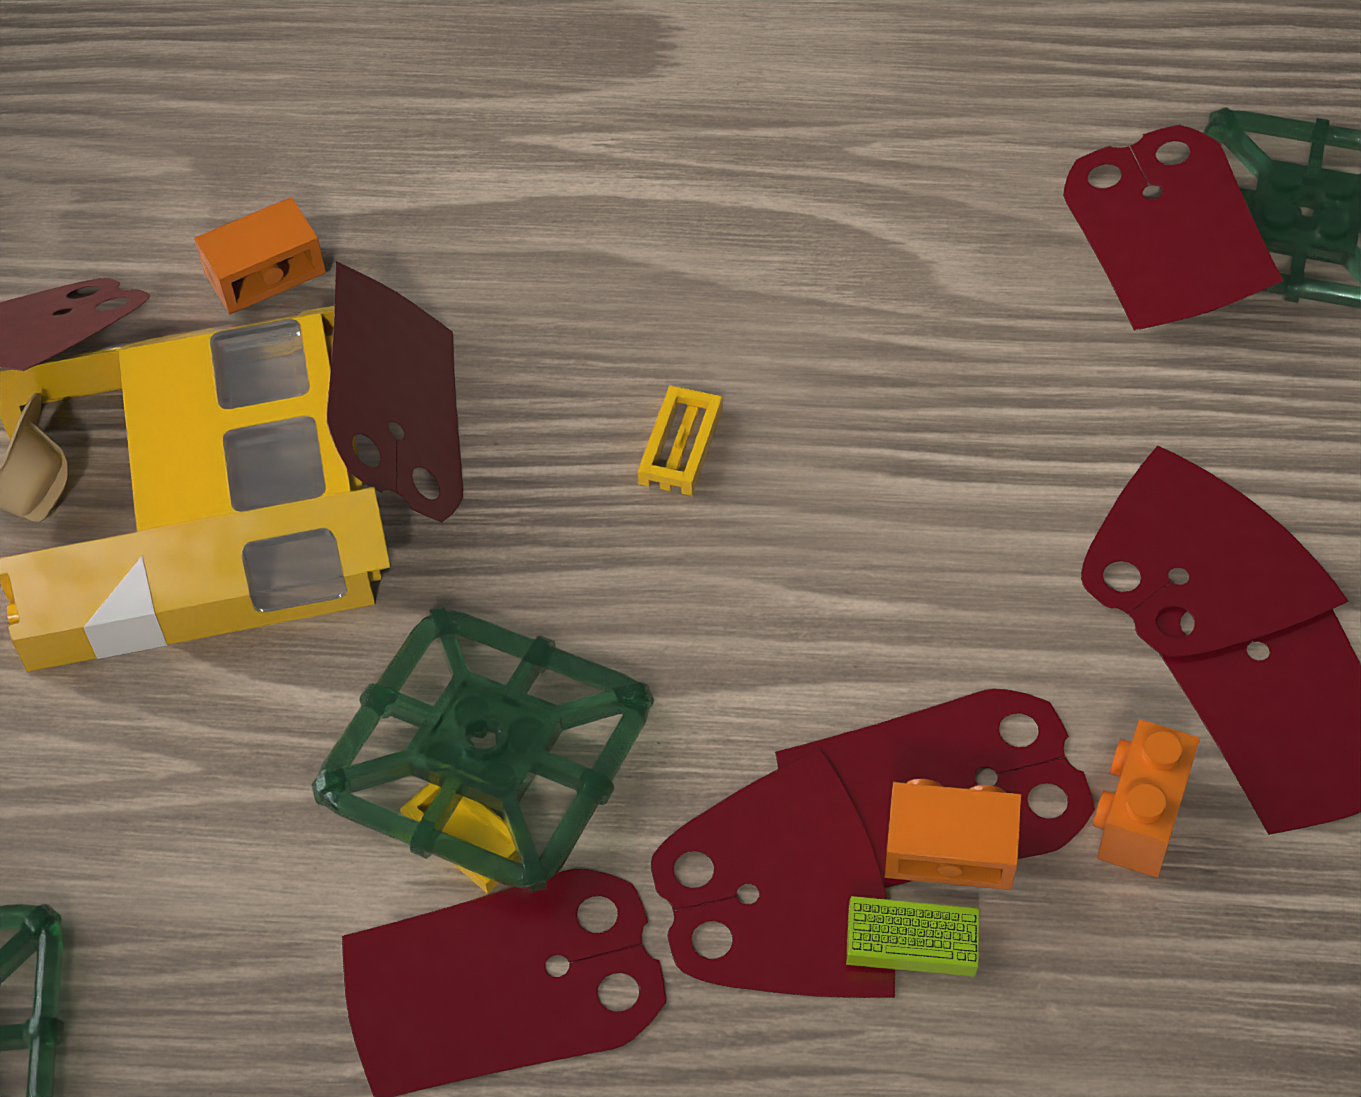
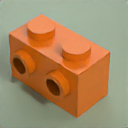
(256, 253)
(1147, 798)
(953, 834)

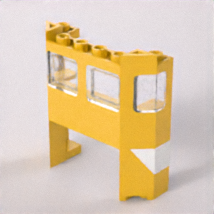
(232, 496)

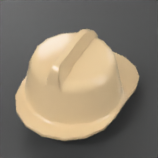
(32, 468)

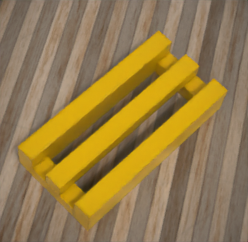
(670, 476)

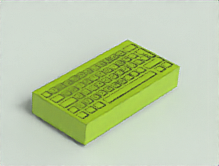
(913, 936)

